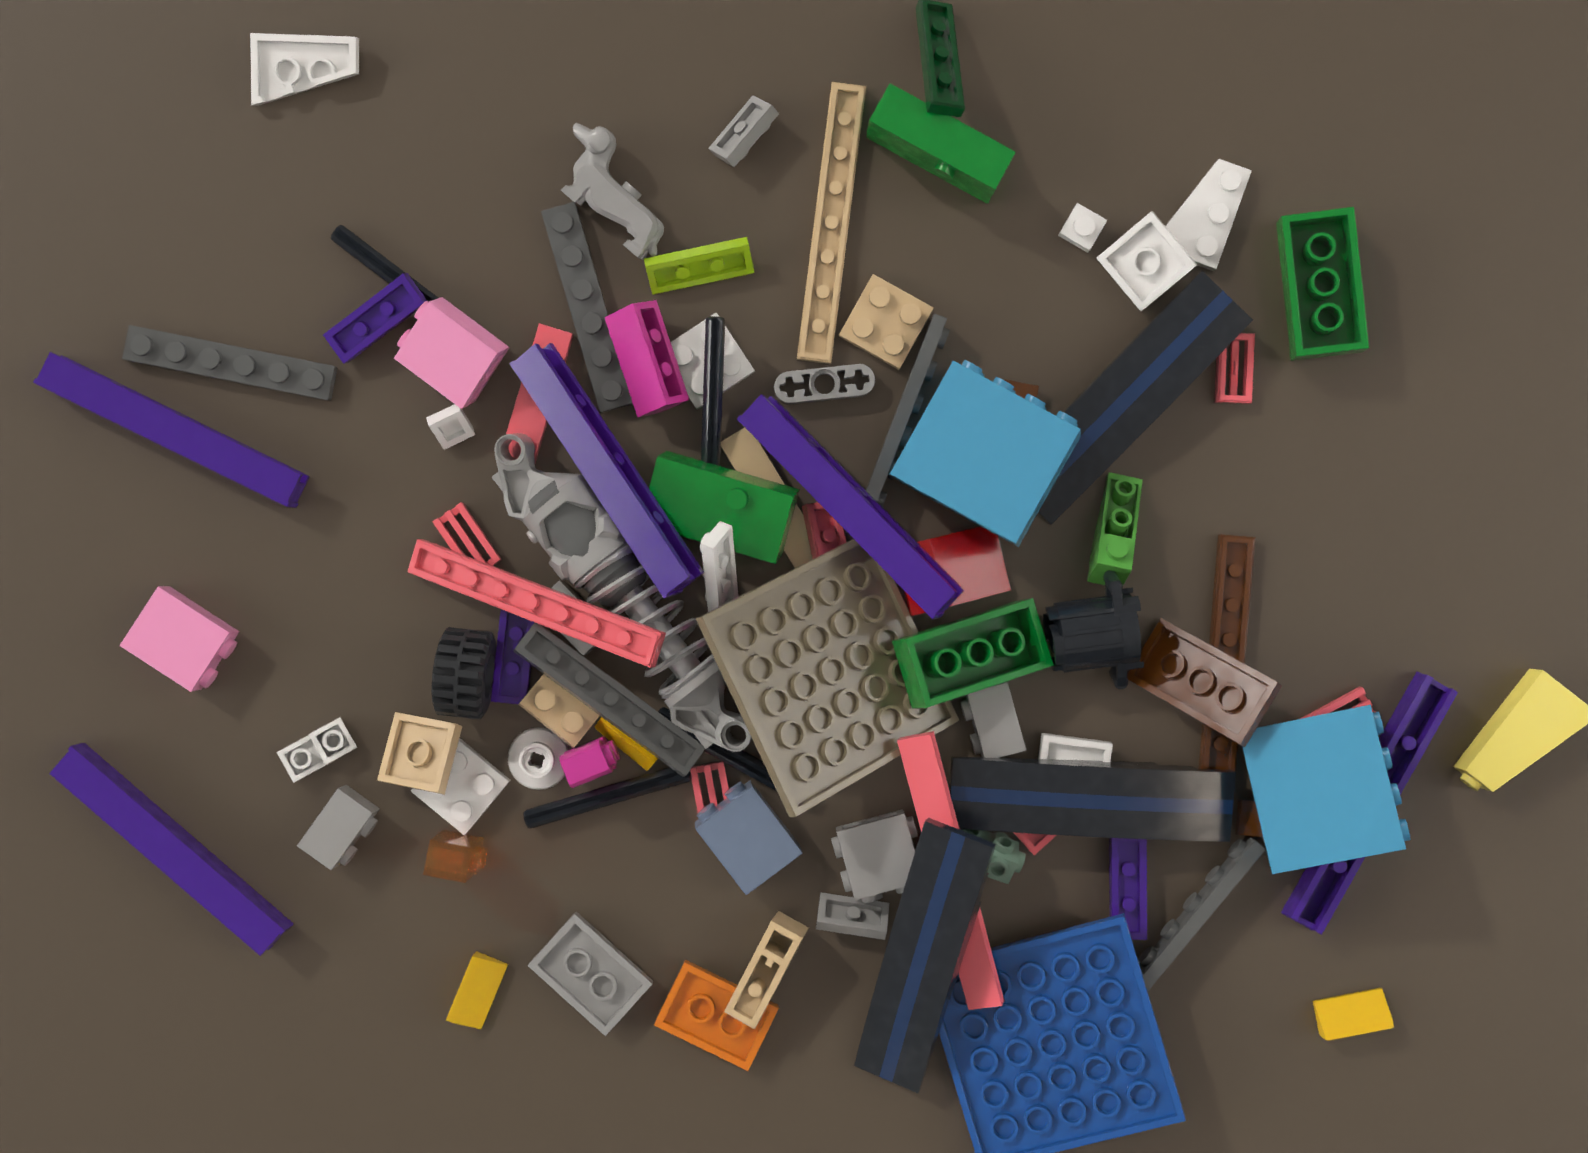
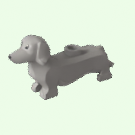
(607, 196)

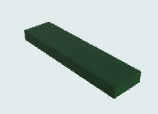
(940, 58)

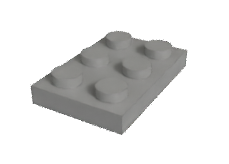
(590, 973)

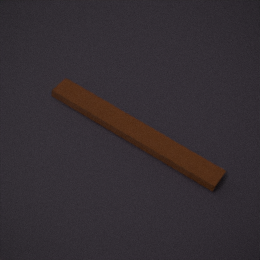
(1228, 631)

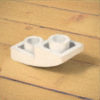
(316, 750)

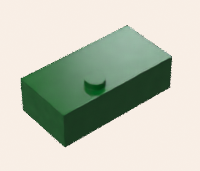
(939, 144)
(1322, 283)
(702, 494)
(972, 653)

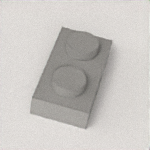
(743, 131)
(852, 916)

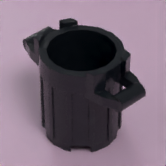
(1096, 632)

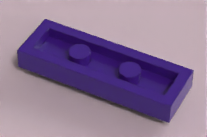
(375, 318)
(511, 671)
(1129, 883)

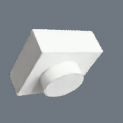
(1082, 227)
(450, 426)

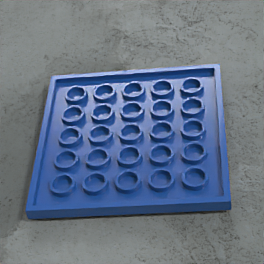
(1067, 1051)

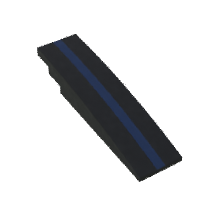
(1144, 384)
(1093, 798)
(924, 953)

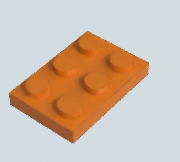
(697, 1015)

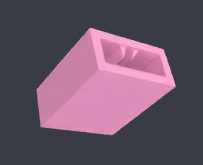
(450, 351)
(180, 639)

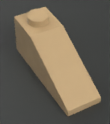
(766, 969)

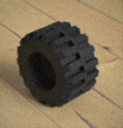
(463, 673)

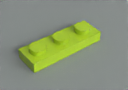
(699, 265)

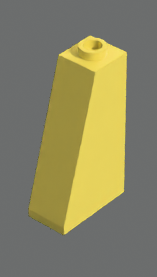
(1521, 731)

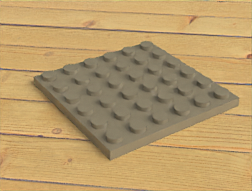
(821, 673)

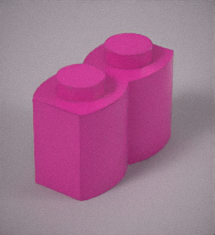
(589, 761)

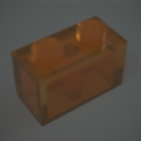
(455, 856)

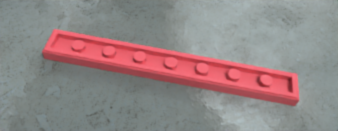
(537, 603)
(933, 801)

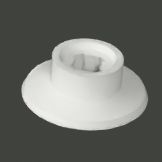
(542, 742)

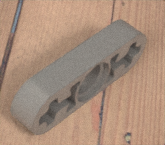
(851, 389)

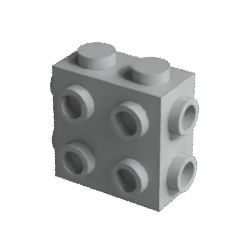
(876, 854)

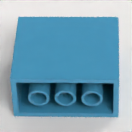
(987, 451)
(1324, 790)

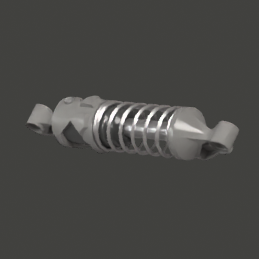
(595, 556)

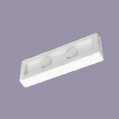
(719, 566)

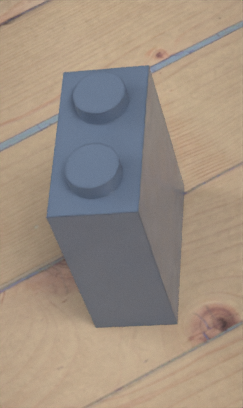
(747, 836)

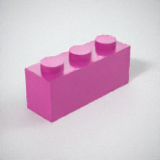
(646, 358)

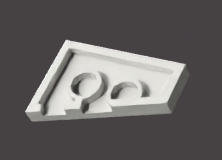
(298, 63)
(1209, 212)

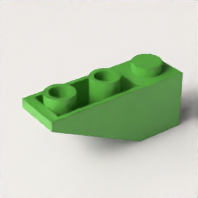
(1115, 528)

